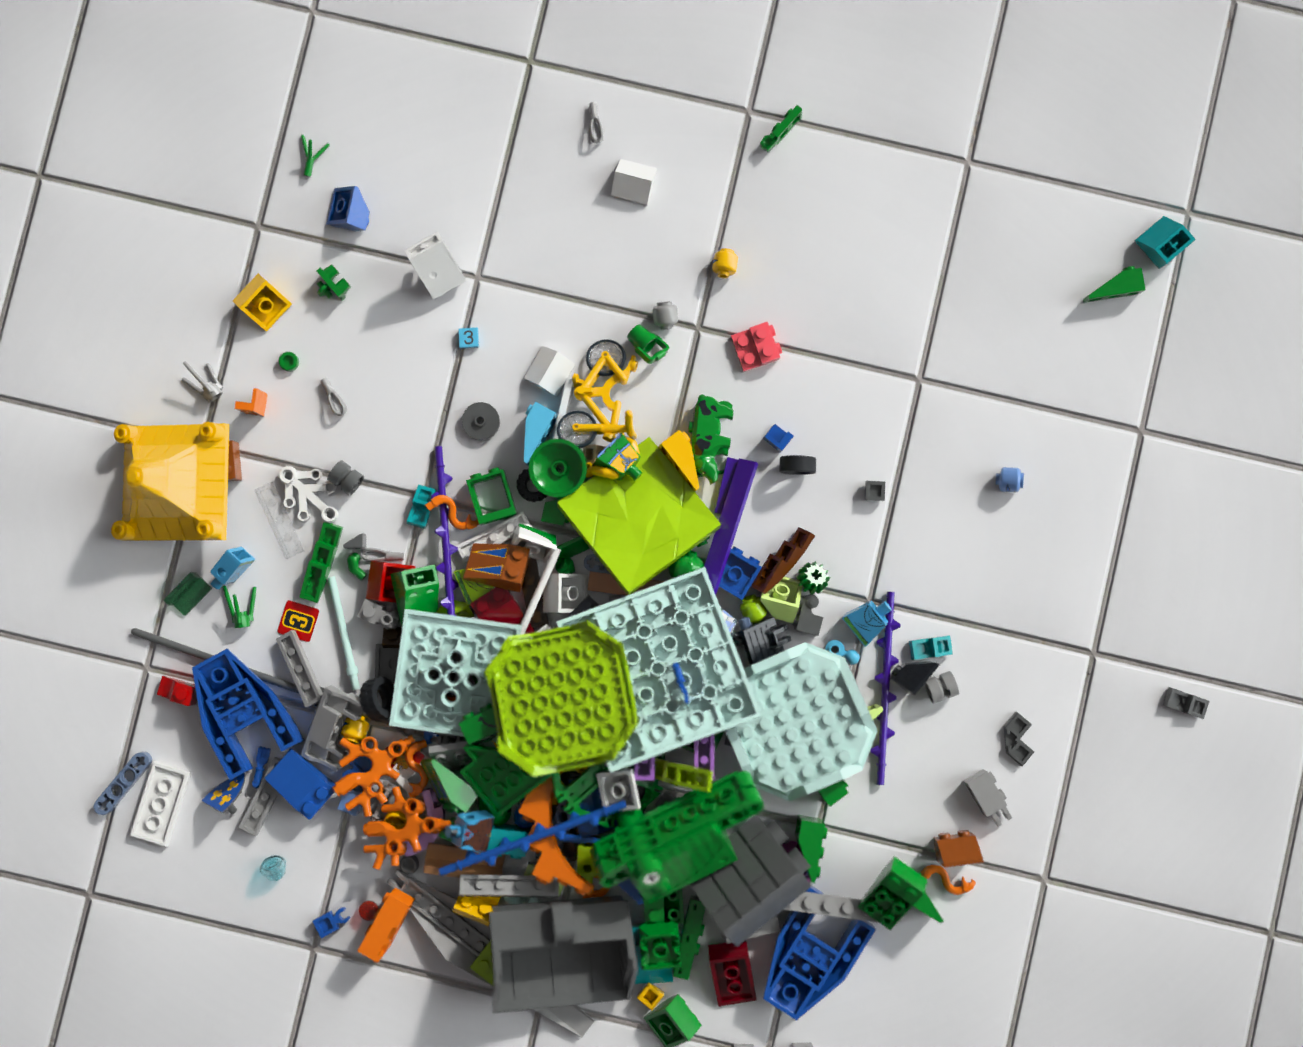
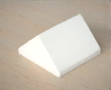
(633, 182)
(549, 370)
(618, 787)

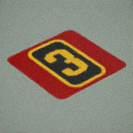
(298, 618)

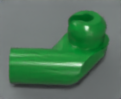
(353, 566)

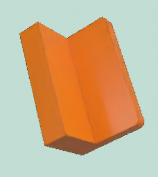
(257, 404)

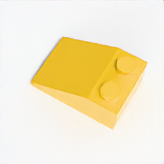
(680, 454)

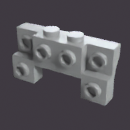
(327, 726)

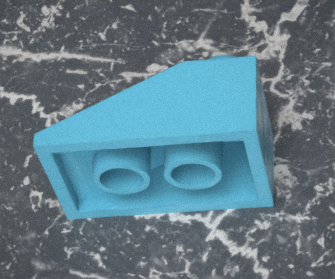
(538, 426)

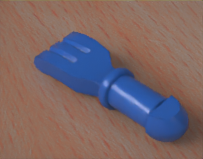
(680, 680)
(262, 759)
(578, 839)

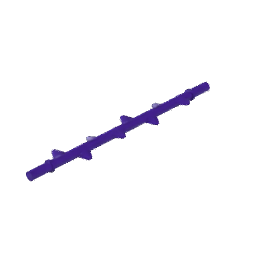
(443, 531)
(886, 696)

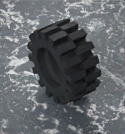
(524, 492)

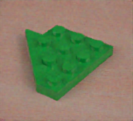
(497, 778)

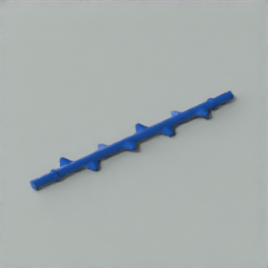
(539, 833)

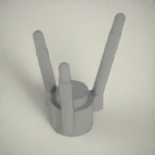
(211, 391)

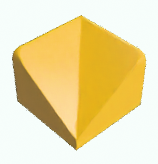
(650, 996)

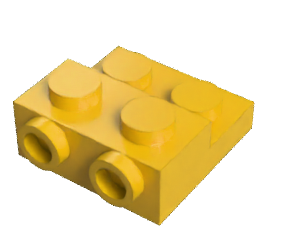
(475, 907)

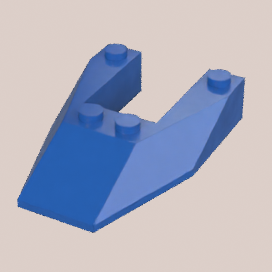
(231, 700)
(808, 968)

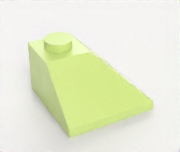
(783, 599)

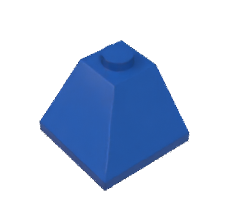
(348, 209)

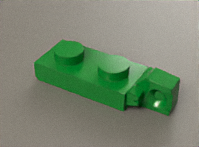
(781, 129)

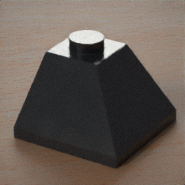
(913, 675)

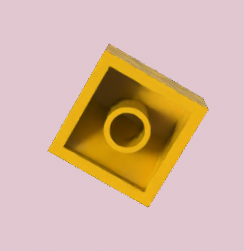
(262, 302)

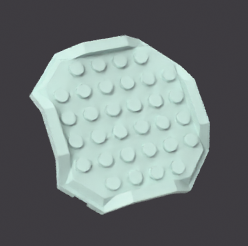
(809, 725)

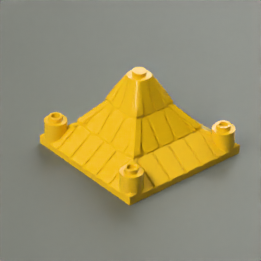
(173, 482)

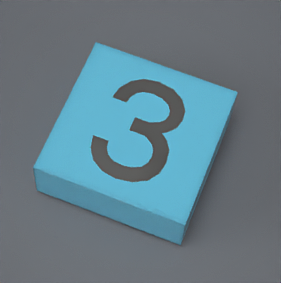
(468, 338)

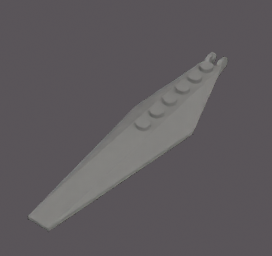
(463, 939)

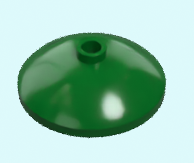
(544, 466)

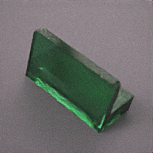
(188, 593)

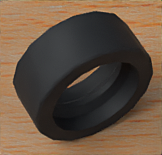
(797, 465)

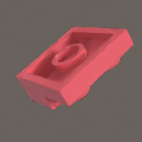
(756, 346)

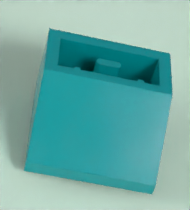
(1164, 241)

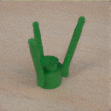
(239, 618)

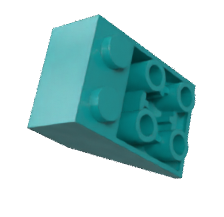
(648, 976)

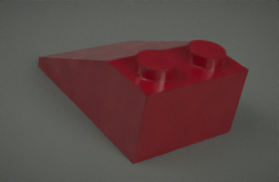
(500, 607)
(731, 973)

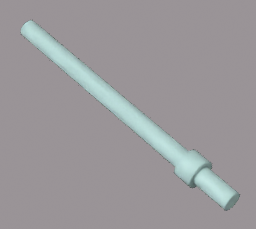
(351, 669)

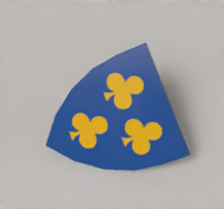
(225, 794)

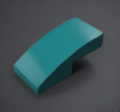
(419, 513)
(930, 647)

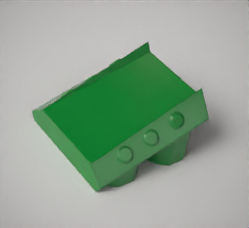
(659, 946)

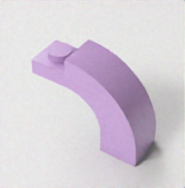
(432, 811)

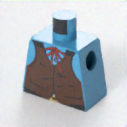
(471, 830)

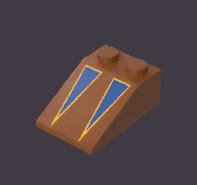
(498, 565)

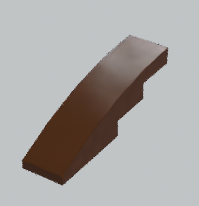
(780, 564)

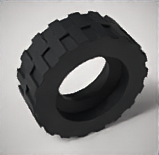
(369, 699)

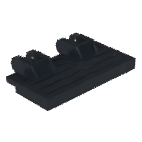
(761, 641)

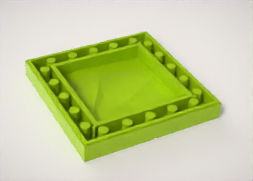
(639, 523)

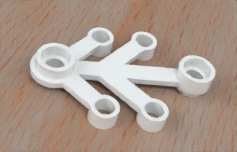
(306, 492)

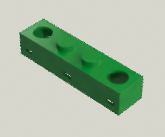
(693, 929)

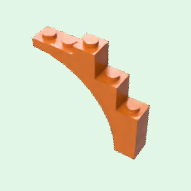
(552, 863)

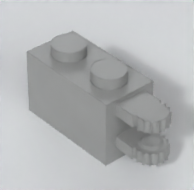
(987, 795)

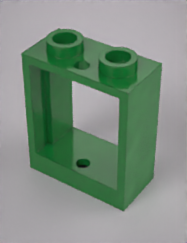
(497, 515)

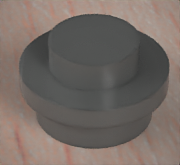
(409, 864)

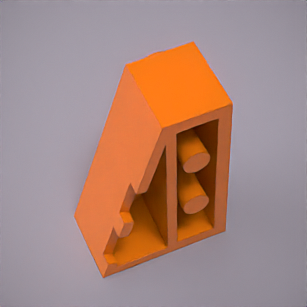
(386, 924)

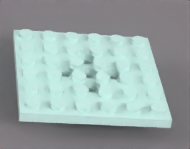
(428, 644)

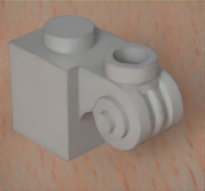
(375, 614)

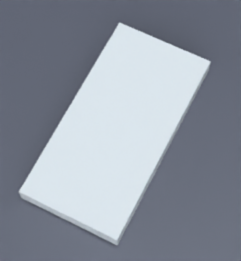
(160, 803)

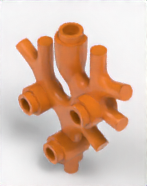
(381, 766)
(395, 837)

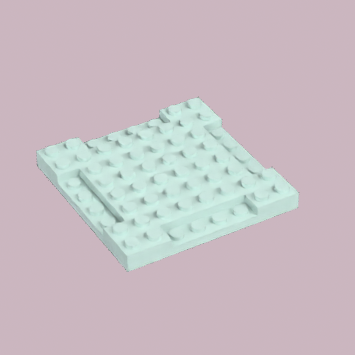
(684, 626)

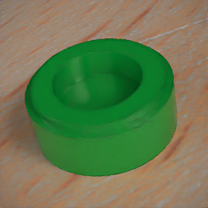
(288, 361)

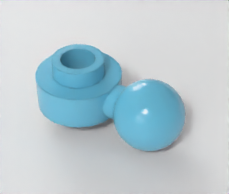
(851, 656)

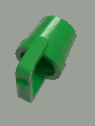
(644, 341)

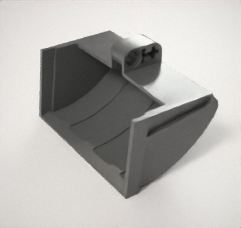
(561, 953)

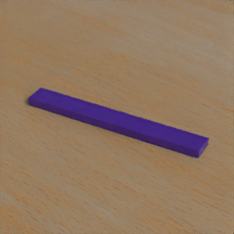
(729, 520)

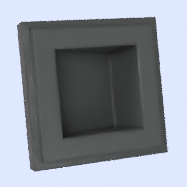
(358, 542)

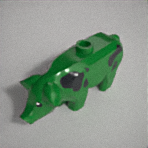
(706, 436)

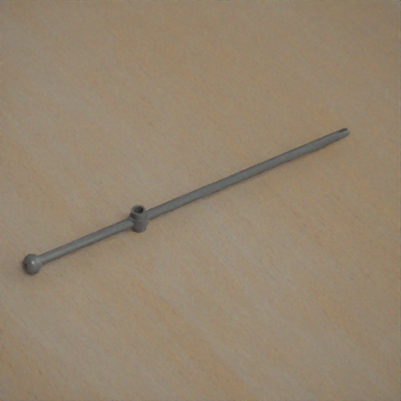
(264, 677)

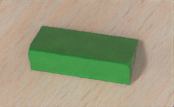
(572, 547)

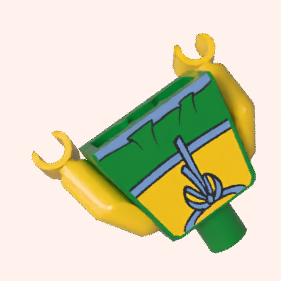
(617, 460)

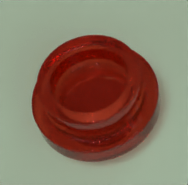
(367, 910)

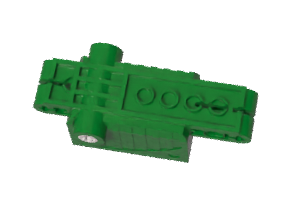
(676, 839)

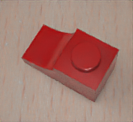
(177, 691)

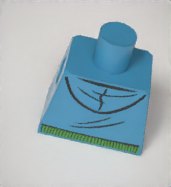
(230, 566)
(867, 620)

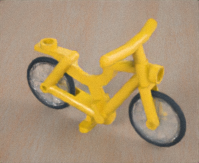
(603, 359)

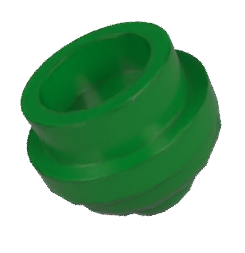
(565, 566)

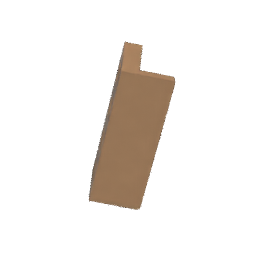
(442, 855)

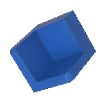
(778, 438)

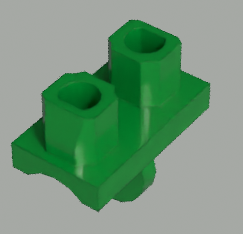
(328, 275)

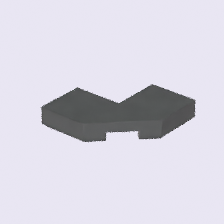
(1013, 731)

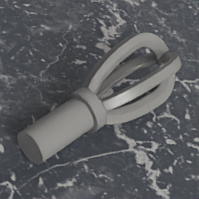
(595, 118)
(331, 392)
(388, 555)

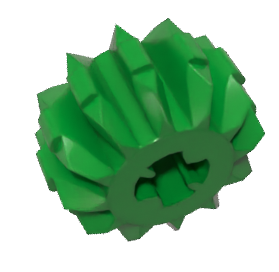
(809, 573)

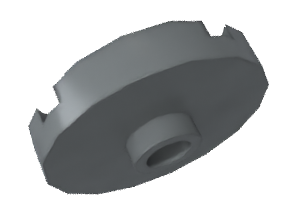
(487, 428)

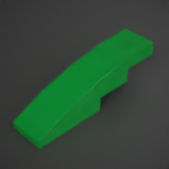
(321, 562)

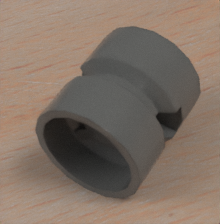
(343, 476)

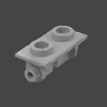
(376, 811)

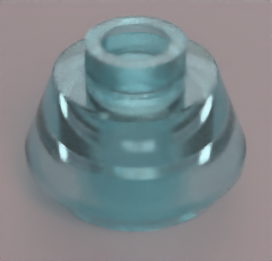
(273, 867)

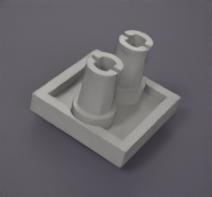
(450, 755)

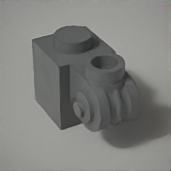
(805, 620)

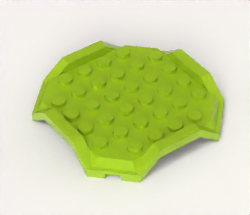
(562, 698)

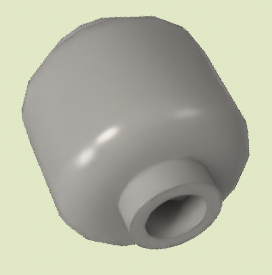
(665, 315)

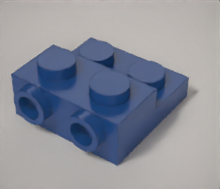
(739, 573)

